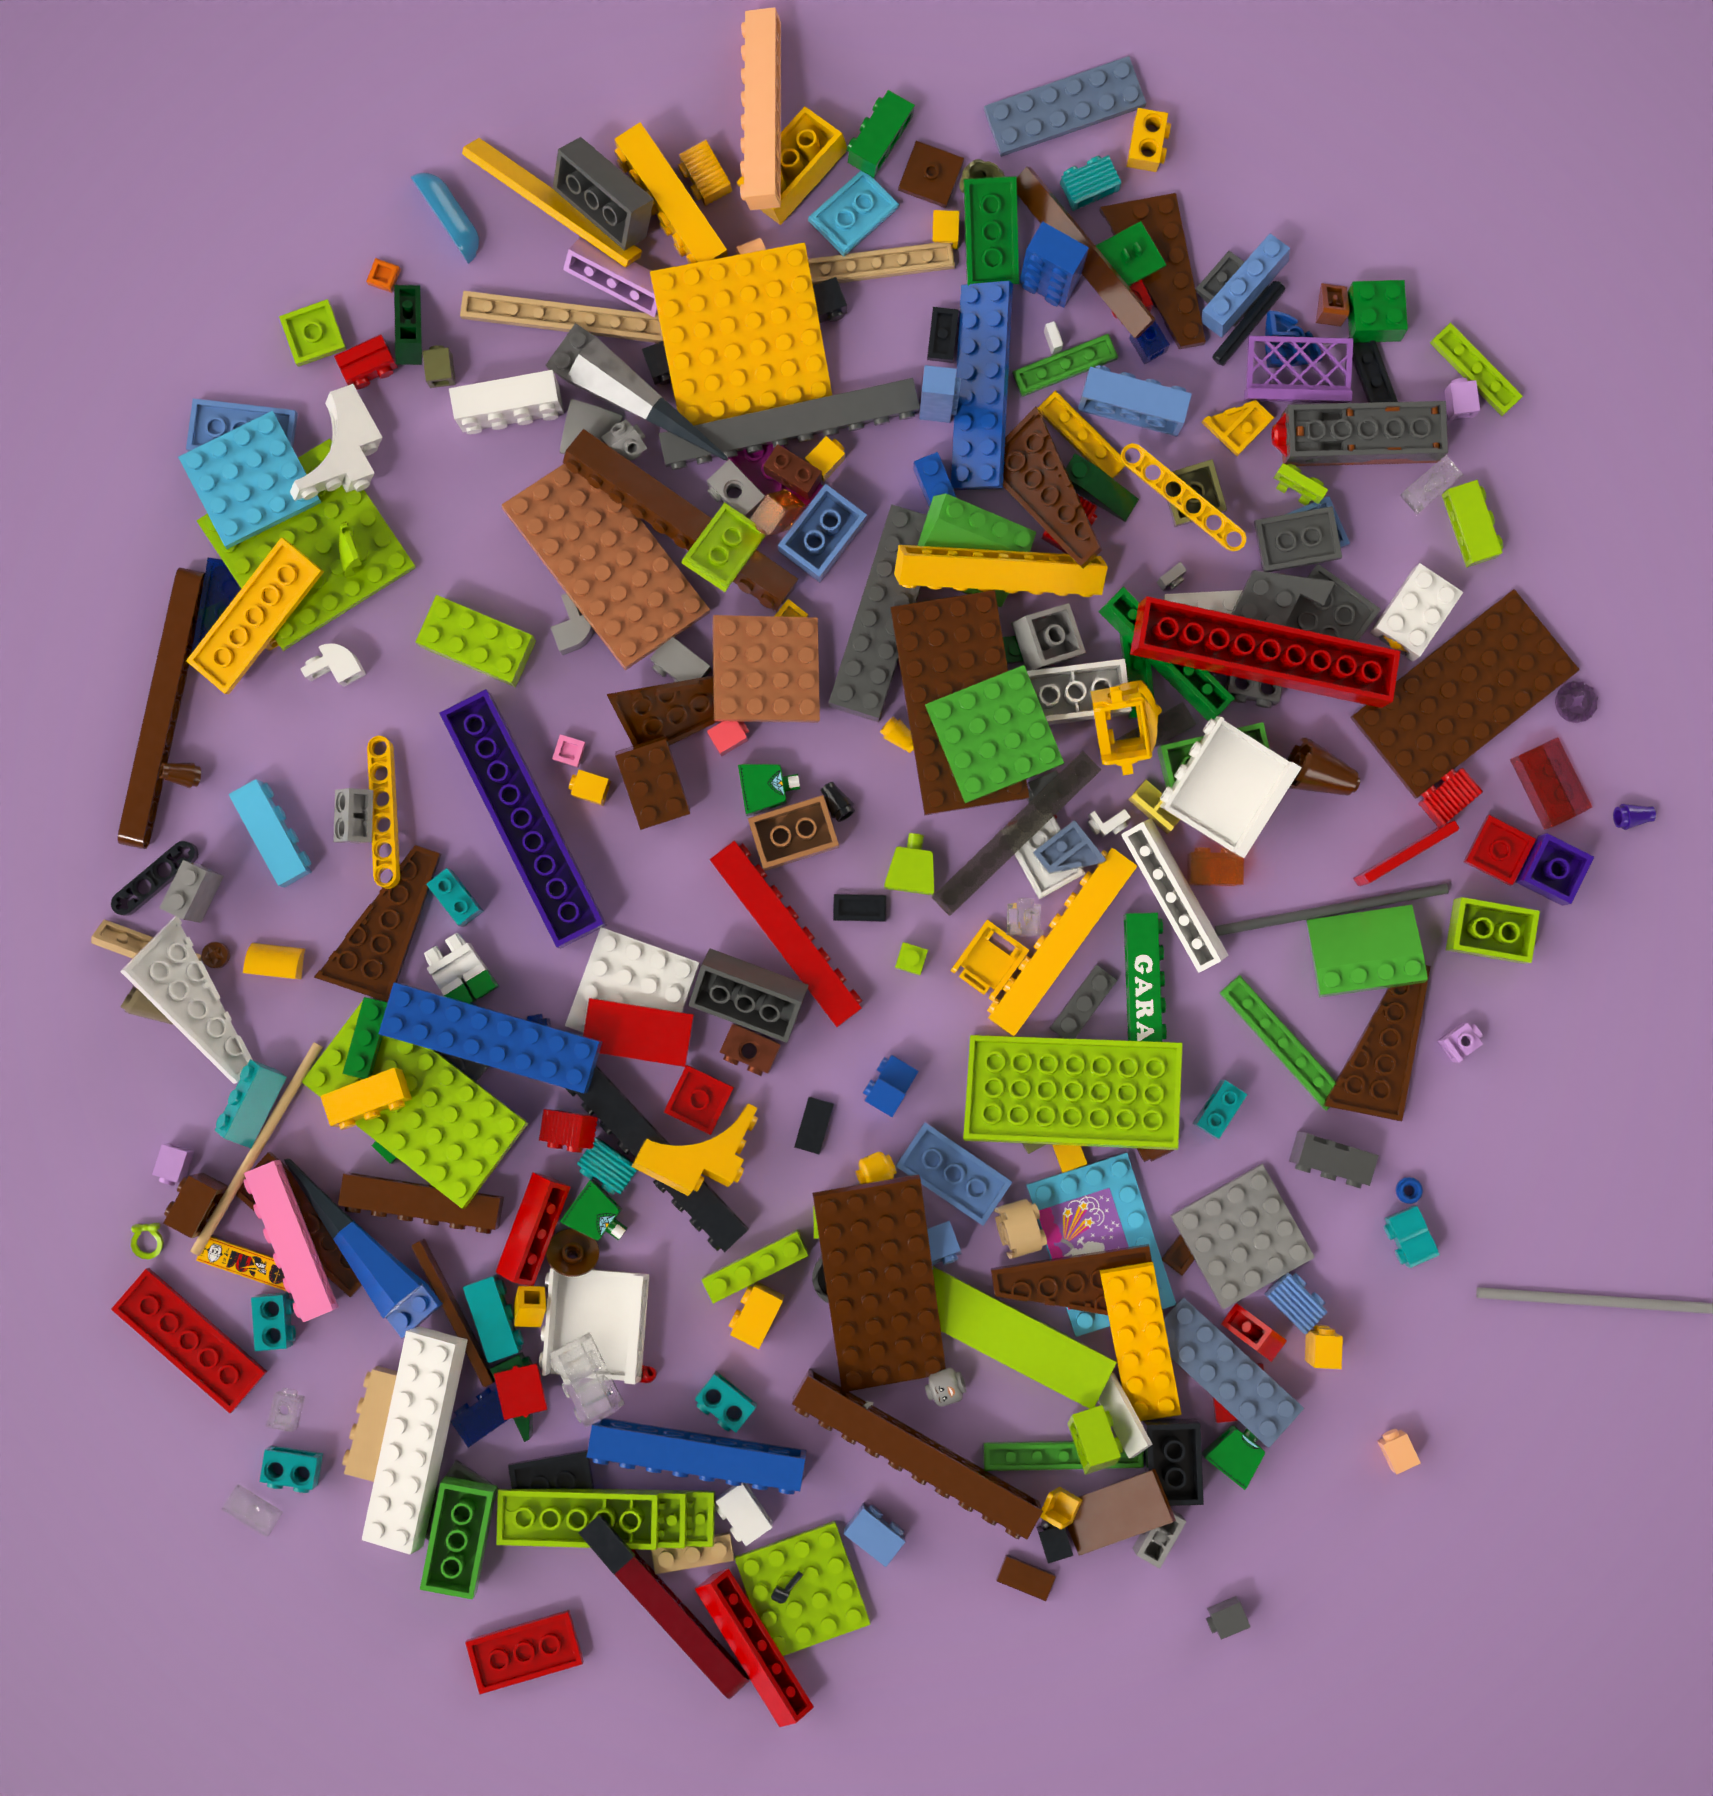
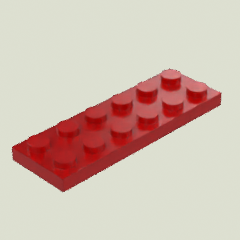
(189, 1340)

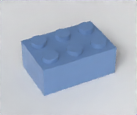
(822, 533)

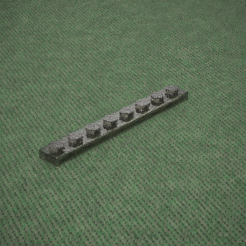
(1016, 833)

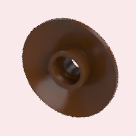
(572, 1243)

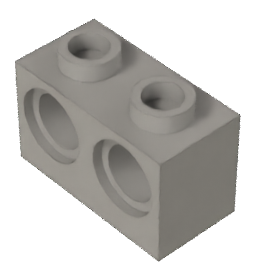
(353, 815)

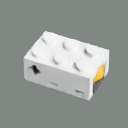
(1416, 612)

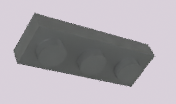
(1083, 1003)

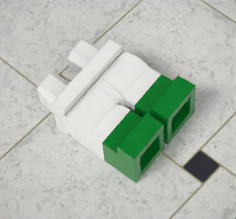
(460, 964)

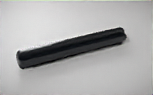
(1248, 323)

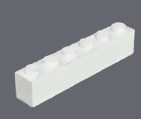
(1174, 895)

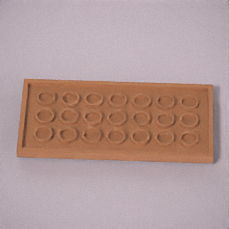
(606, 564)

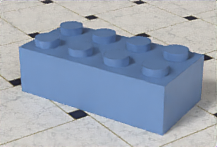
(1134, 400)

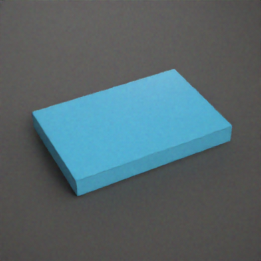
(853, 212)

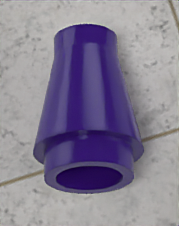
(1630, 816)

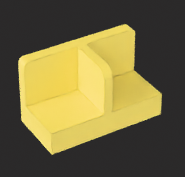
(1148, 801)

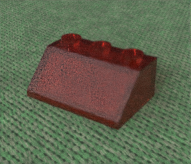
(1551, 783)

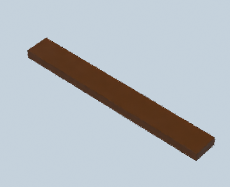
(1096, 267)

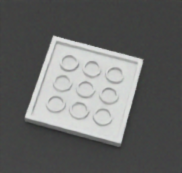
(633, 975)

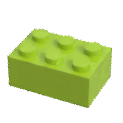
(1492, 930)

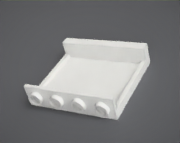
(1229, 786)
(607, 1306)

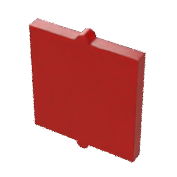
(520, 1391)

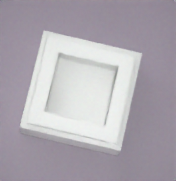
(1053, 338)

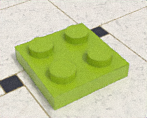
(312, 333)

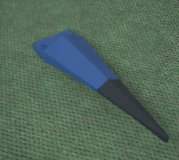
(390, 1285)

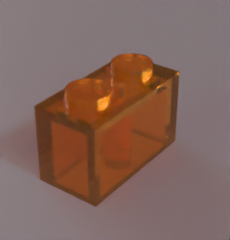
(777, 512)
(1214, 869)

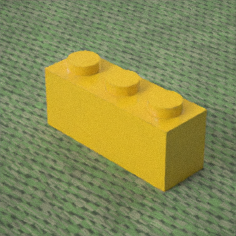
(366, 1098)

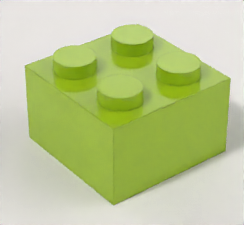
(1094, 1439)

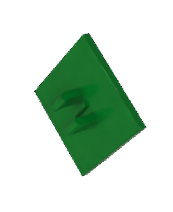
(1132, 254)

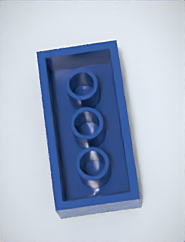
(1053, 265)

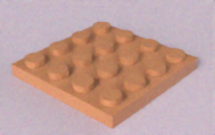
(766, 669)

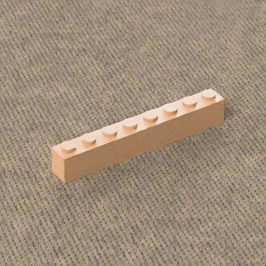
(762, 109)

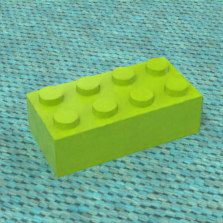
(475, 641)

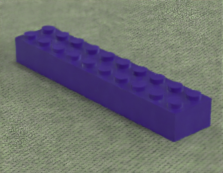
(523, 819)

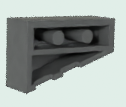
(1333, 1159)

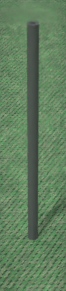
(1331, 909)

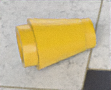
(898, 734)

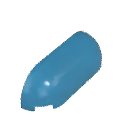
(449, 213)

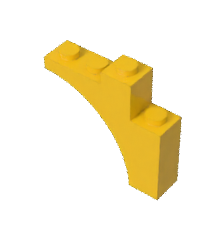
(715, 1158)

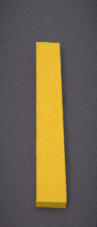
(546, 199)

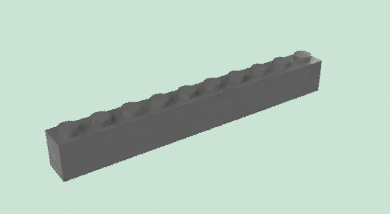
(795, 422)

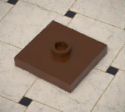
(931, 174)

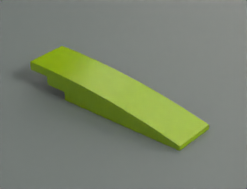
(1021, 1341)
(639, 1516)

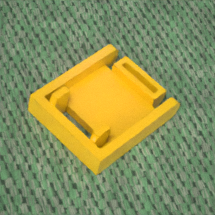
(986, 963)

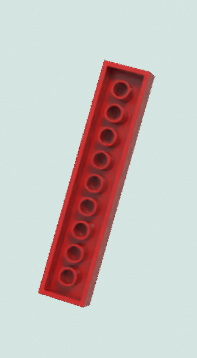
(1265, 652)

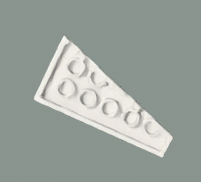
(183, 991)

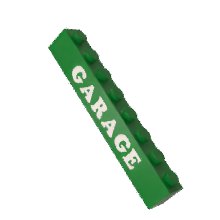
(1144, 977)

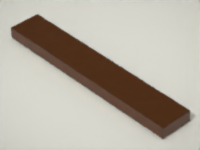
(453, 1311)

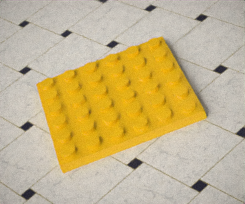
(741, 333)

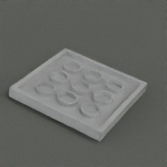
(1242, 1236)

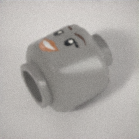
(945, 1387)

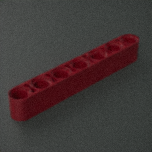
(682, 1626)

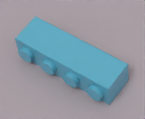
(270, 832)

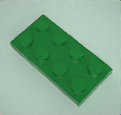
(991, 229)

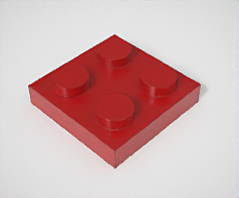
(1499, 850)
(698, 1099)

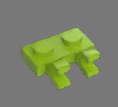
(1291, 477)

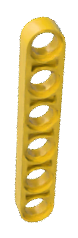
(1180, 501)
(388, 811)

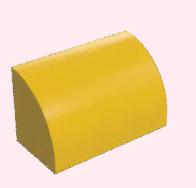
(274, 961)

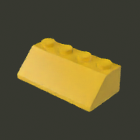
(807, 154)

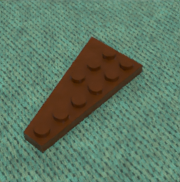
(1172, 286)
(1044, 489)
(666, 710)
(379, 940)
(1381, 1064)
(1066, 1280)

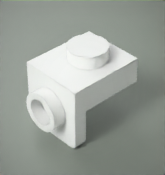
(1114, 824)

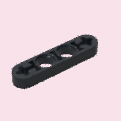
(152, 875)

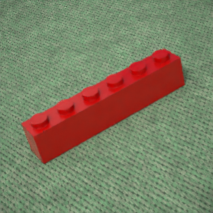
(754, 1648)

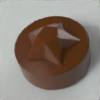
(215, 955)

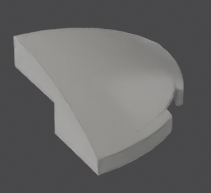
(588, 417)

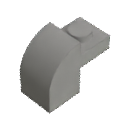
(572, 633)

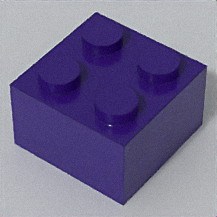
(1554, 869)

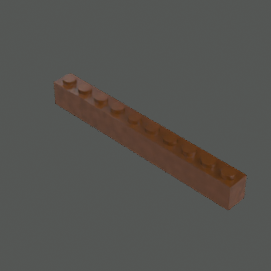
(668, 513)

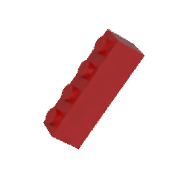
(532, 1229)

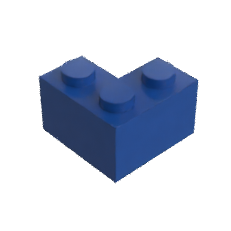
(890, 1086)

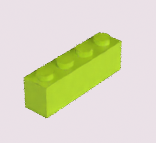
(755, 1266)

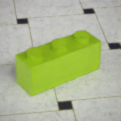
(1472, 523)

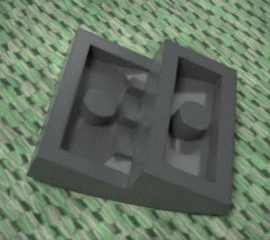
(1219, 277)

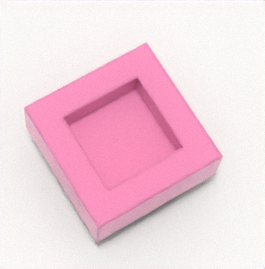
(569, 751)

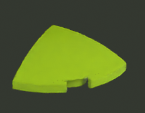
(348, 552)

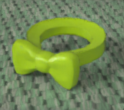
(153, 1229)

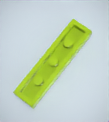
(1475, 366)

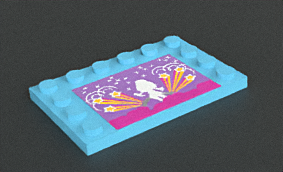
(1096, 1212)

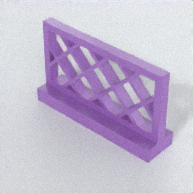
(1299, 393)

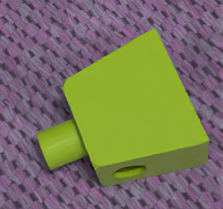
(911, 868)

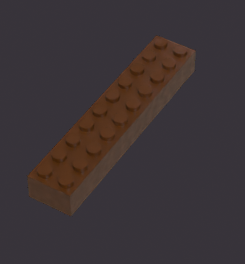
(918, 1454)

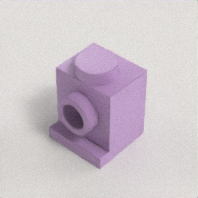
(1452, 1043)

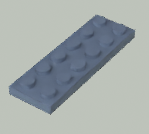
(1064, 106)
(1229, 1374)

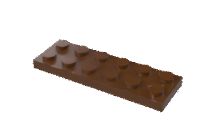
(331, 1258)

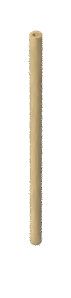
(256, 1149)

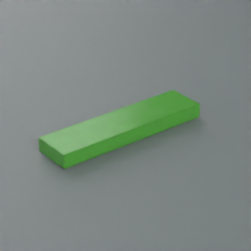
(1064, 365)

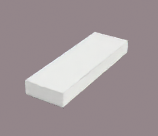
(1125, 1420)

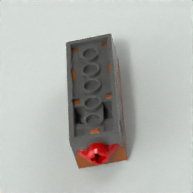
(1362, 433)

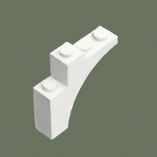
(352, 439)

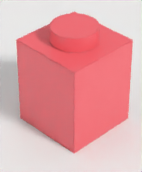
(728, 735)

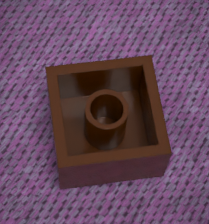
(194, 1204)

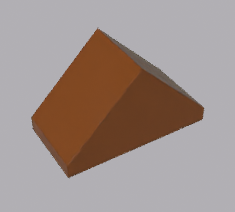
(1332, 305)

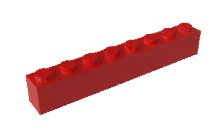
(785, 933)

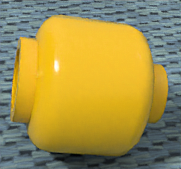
(875, 1168)

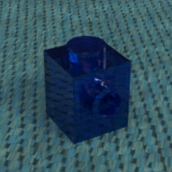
(1150, 343)

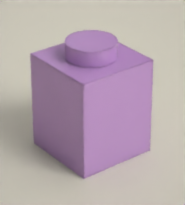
(1462, 399)
(172, 1163)

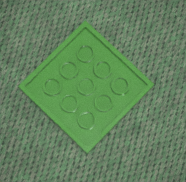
(994, 734)

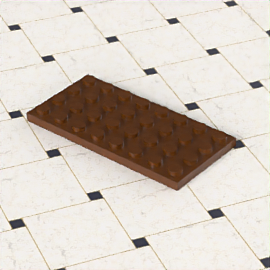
(941, 651)
(1466, 693)
(879, 1282)

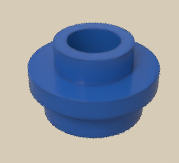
(1416, 1193)

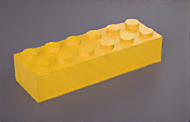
(671, 202)

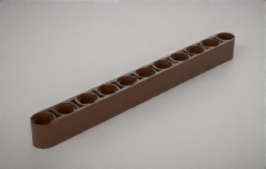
(161, 710)

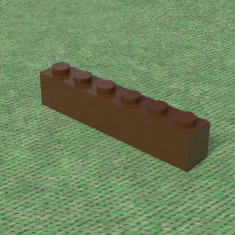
(417, 1201)

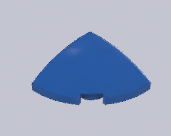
(1285, 326)

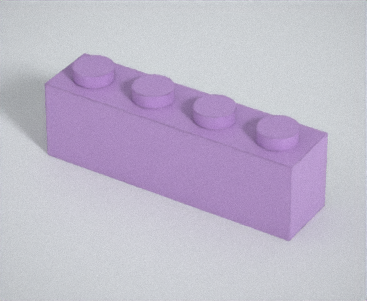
(598, 269)

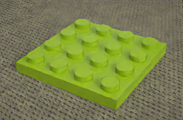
(821, 1602)

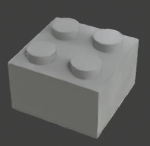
(1048, 637)

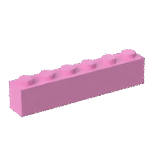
(290, 1240)

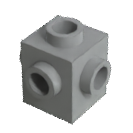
(625, 440)

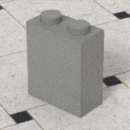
(191, 891)

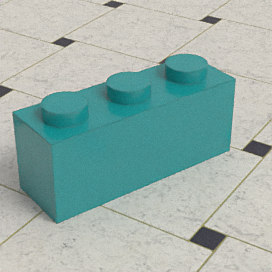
(250, 1103)
(493, 1318)

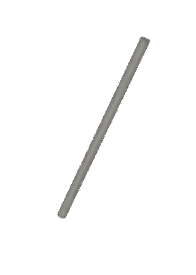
(1594, 1300)

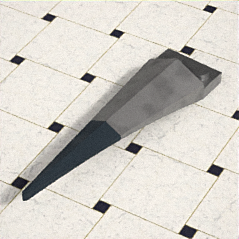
(596, 369)

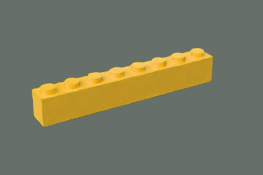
(998, 571)
(1061, 942)

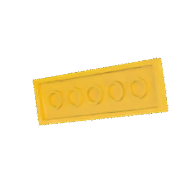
(255, 616)
(1141, 1340)

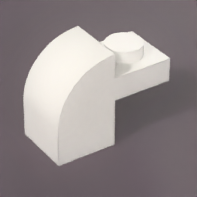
(337, 659)

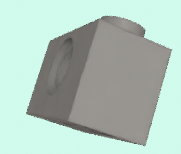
(731, 477)

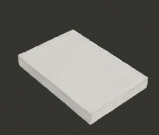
(1039, 878)

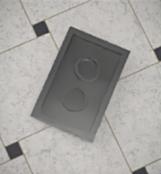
(1298, 539)

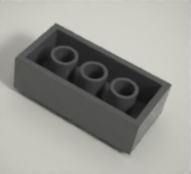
(602, 193)
(748, 995)

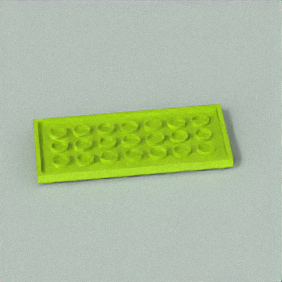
(1073, 1092)
(447, 1132)

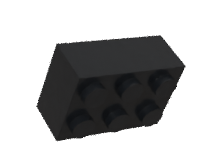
(1176, 1458)

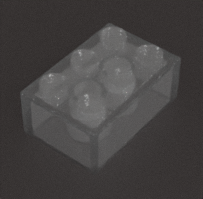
(586, 1380)

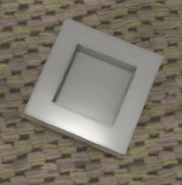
(1172, 577)

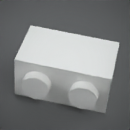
(744, 1513)

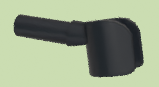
(780, 1594)

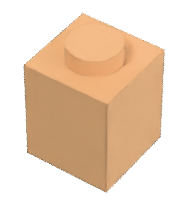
(1398, 1451)

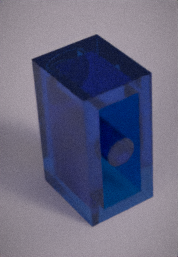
(480, 1418)

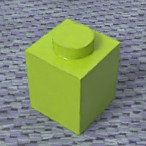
(911, 959)

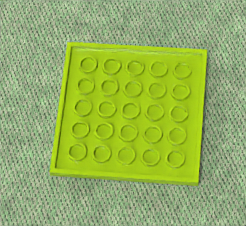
(317, 537)

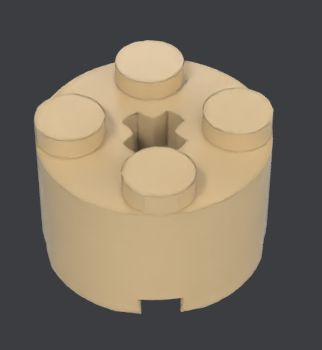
(1019, 1228)

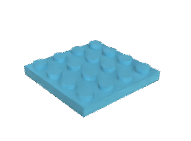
(247, 479)

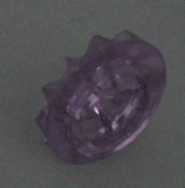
(1564, 701)

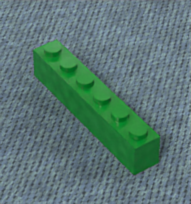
(1193, 684)

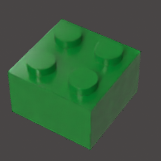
(1377, 311)

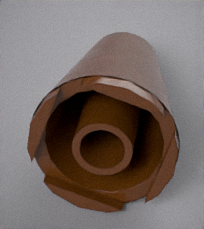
(1322, 770)

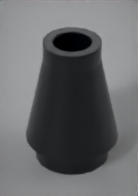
(838, 803)

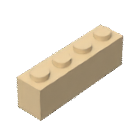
(368, 1433)

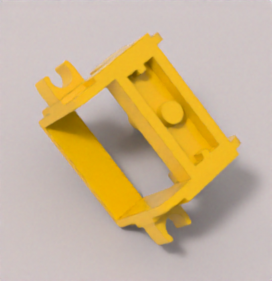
(1130, 750)

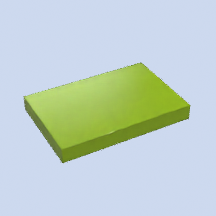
(723, 547)

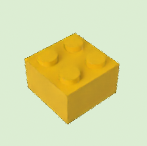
(757, 1314)

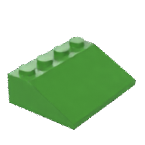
(964, 525)
(1366, 951)

